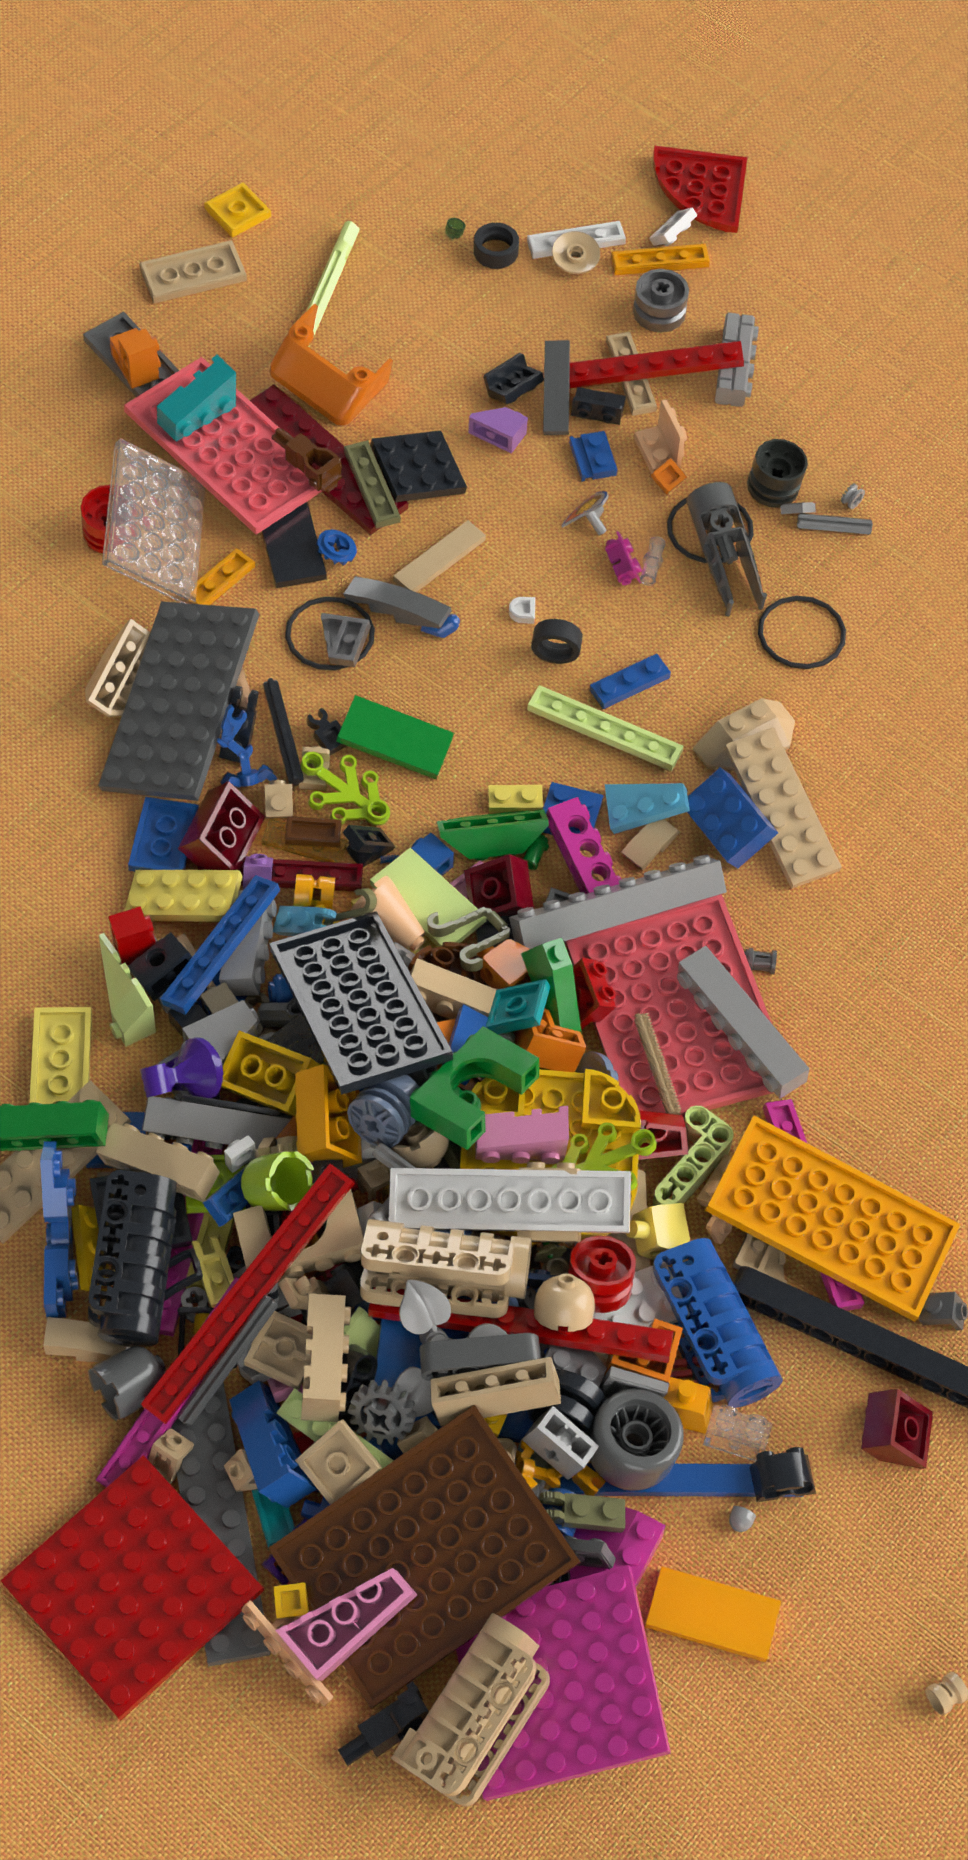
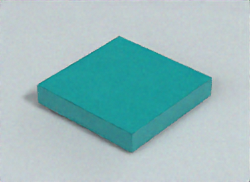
(518, 1007)

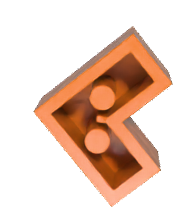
(136, 356)
(555, 1046)
(652, 1369)

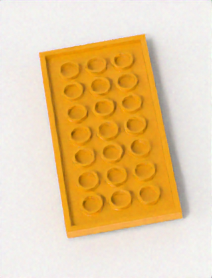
(833, 1218)

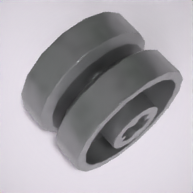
(660, 300)

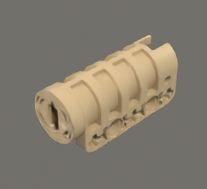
(449, 1261)

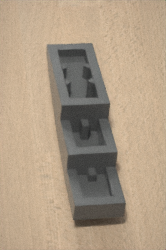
(402, 603)

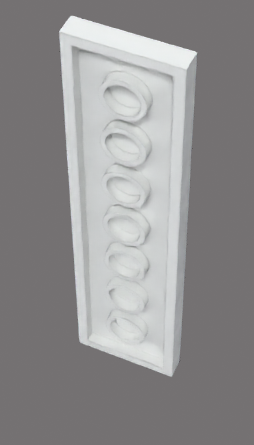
(511, 1200)

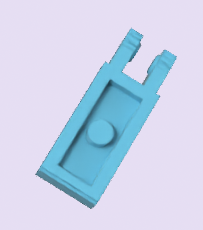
(298, 919)

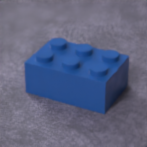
(729, 818)

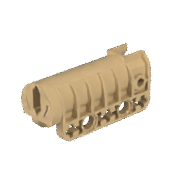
(474, 1711)

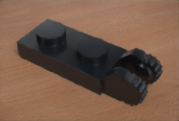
(245, 733)

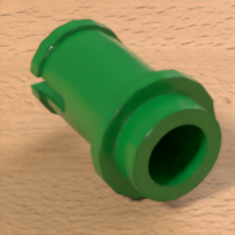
(535, 852)

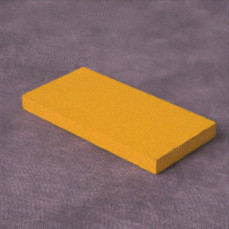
(713, 1614)

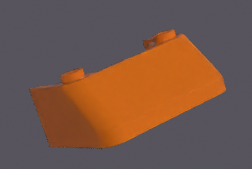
(318, 381)

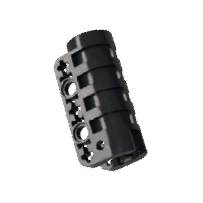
(141, 1260)

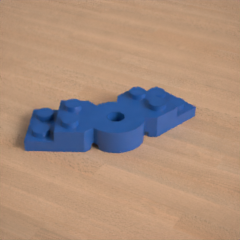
(57, 1199)

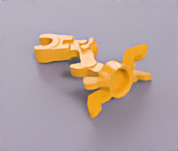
(583, 1479)

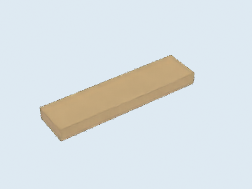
(637, 391)
(440, 557)

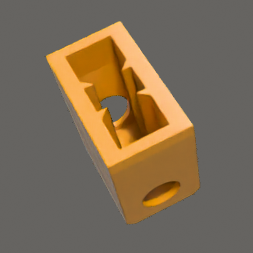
(691, 1402)

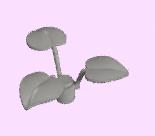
(419, 1313)

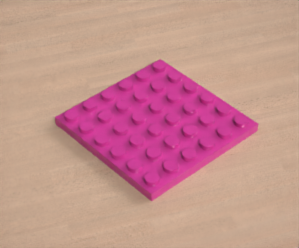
(601, 1687)

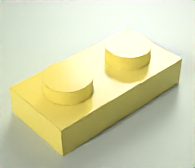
(514, 798)

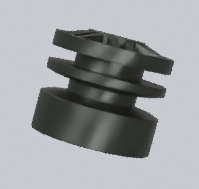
(777, 473)

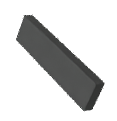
(556, 387)

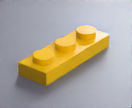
(85, 1236)

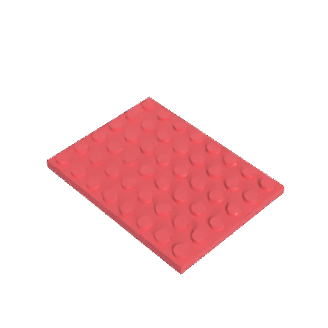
(643, 971)

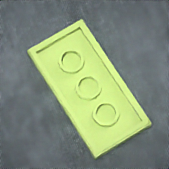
(429, 893)

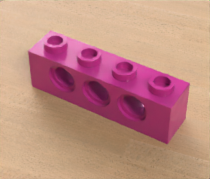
(574, 814)

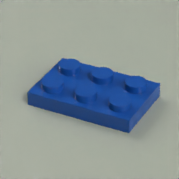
(160, 834)

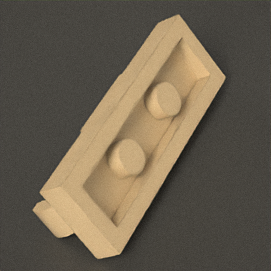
(298, 1290)

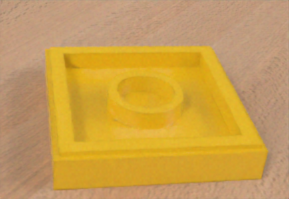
(237, 209)

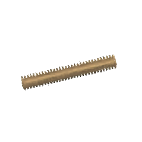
(657, 1064)

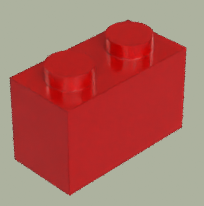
(131, 934)

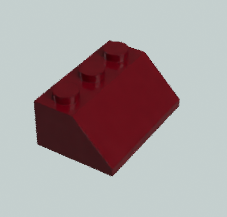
(222, 829)

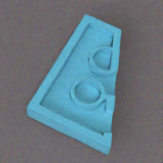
(643, 803)

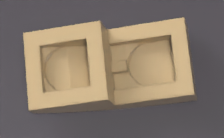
(649, 842)

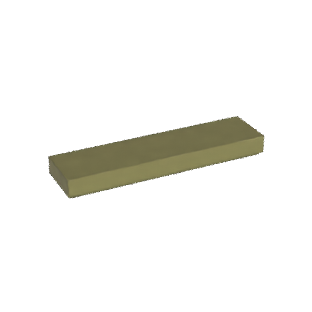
(372, 484)

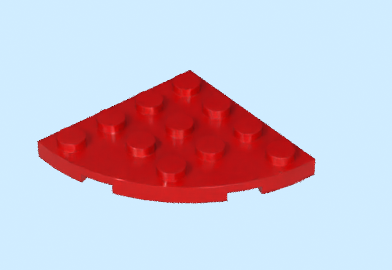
(703, 181)

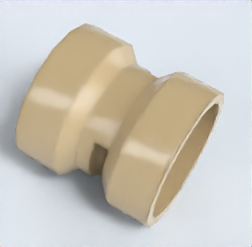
(947, 1693)

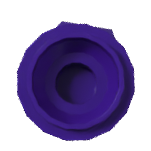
(193, 1070)

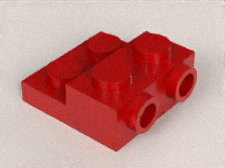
(593, 993)

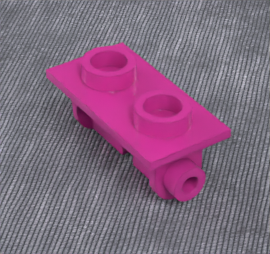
(620, 551)

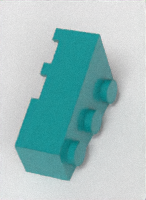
(200, 401)

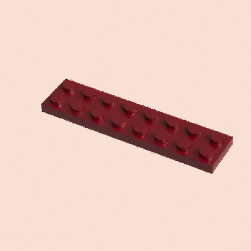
(295, 420)

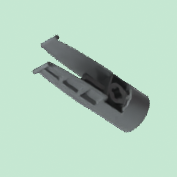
(715, 510)

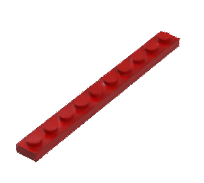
(246, 1293)
(599, 1336)

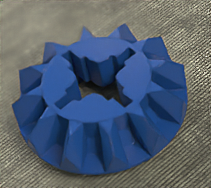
(344, 544)

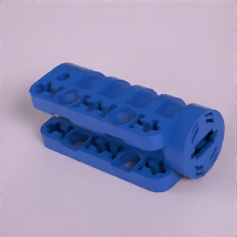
(719, 1323)

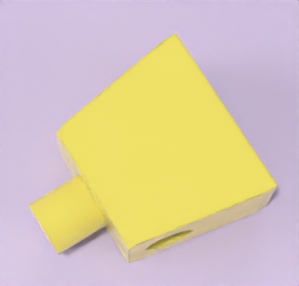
(659, 1229)

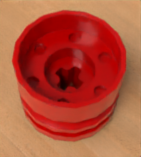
(94, 517)

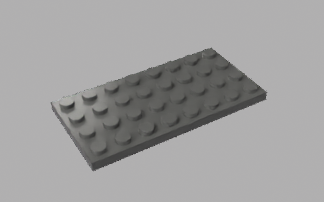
(179, 700)

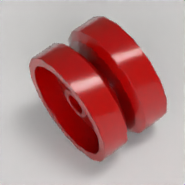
(606, 1268)

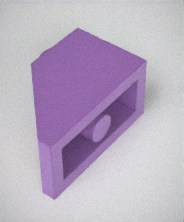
(499, 427)

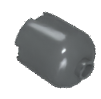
(126, 1380)

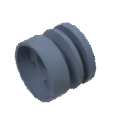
(383, 1111)

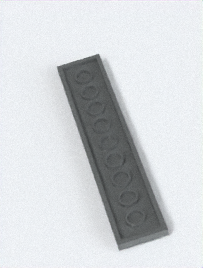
(214, 1499)

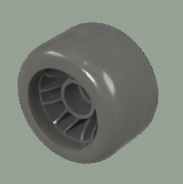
(648, 1424)

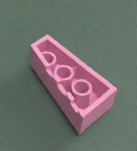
(344, 1624)

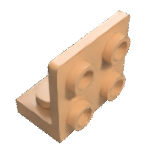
(663, 441)

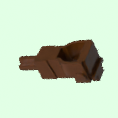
(303, 453)

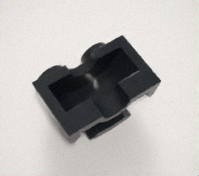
(782, 1474)

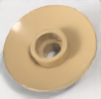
(578, 245)

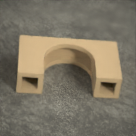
(338, 1244)

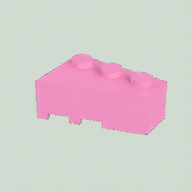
(524, 1137)

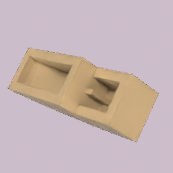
(77, 1339)

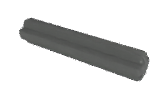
(834, 523)

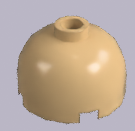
(422, 1146)
(565, 1303)

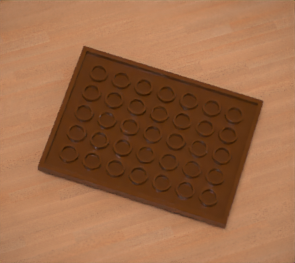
(457, 1532)

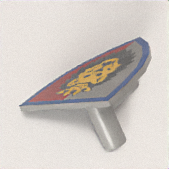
(592, 509)

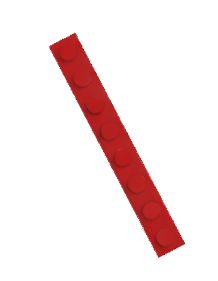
(656, 364)

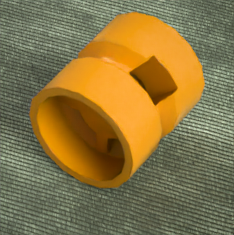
(304, 891)

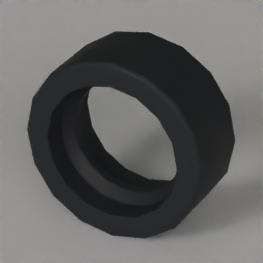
(496, 259)
(557, 630)

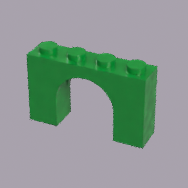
(481, 1056)

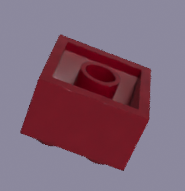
(500, 885)
(897, 1429)

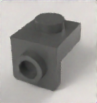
(944, 1309)

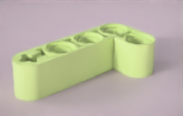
(689, 1166)

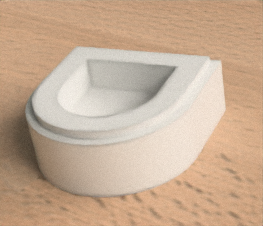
(522, 610)

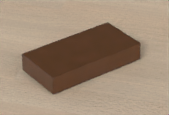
(313, 831)

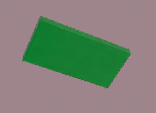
(395, 737)

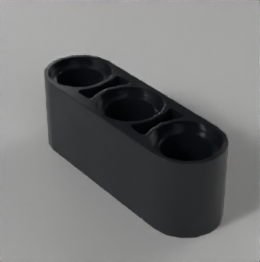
(361, 1370)

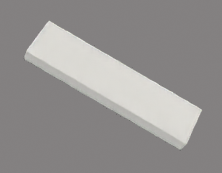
(605, 235)

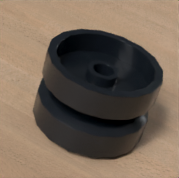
(578, 1400)

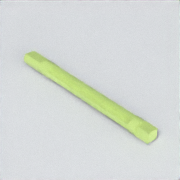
(333, 269)

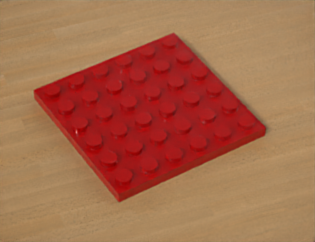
(132, 1587)

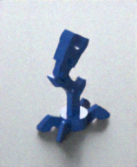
(246, 776)

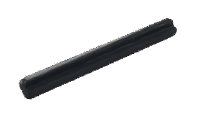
(283, 732)

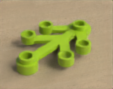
(347, 792)
(598, 1161)

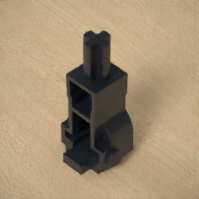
(387, 1726)

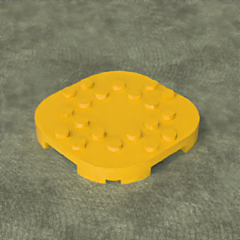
(591, 1101)

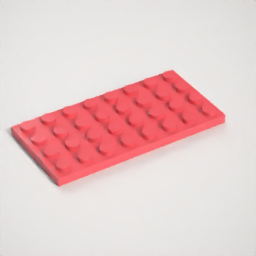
(230, 455)

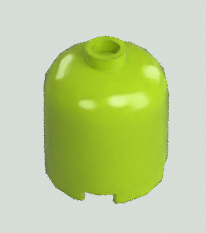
(277, 1180)

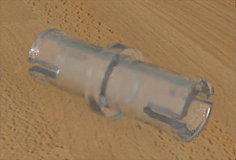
(652, 561)

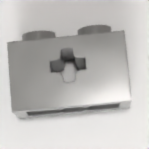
(560, 1442)

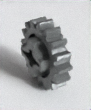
(382, 1412)

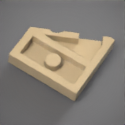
(761, 1257)

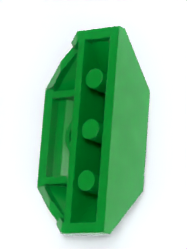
(494, 833)

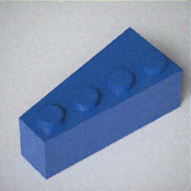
(269, 1446)

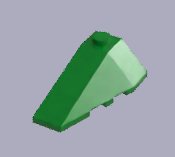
(553, 963)

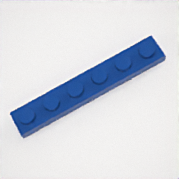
(220, 944)

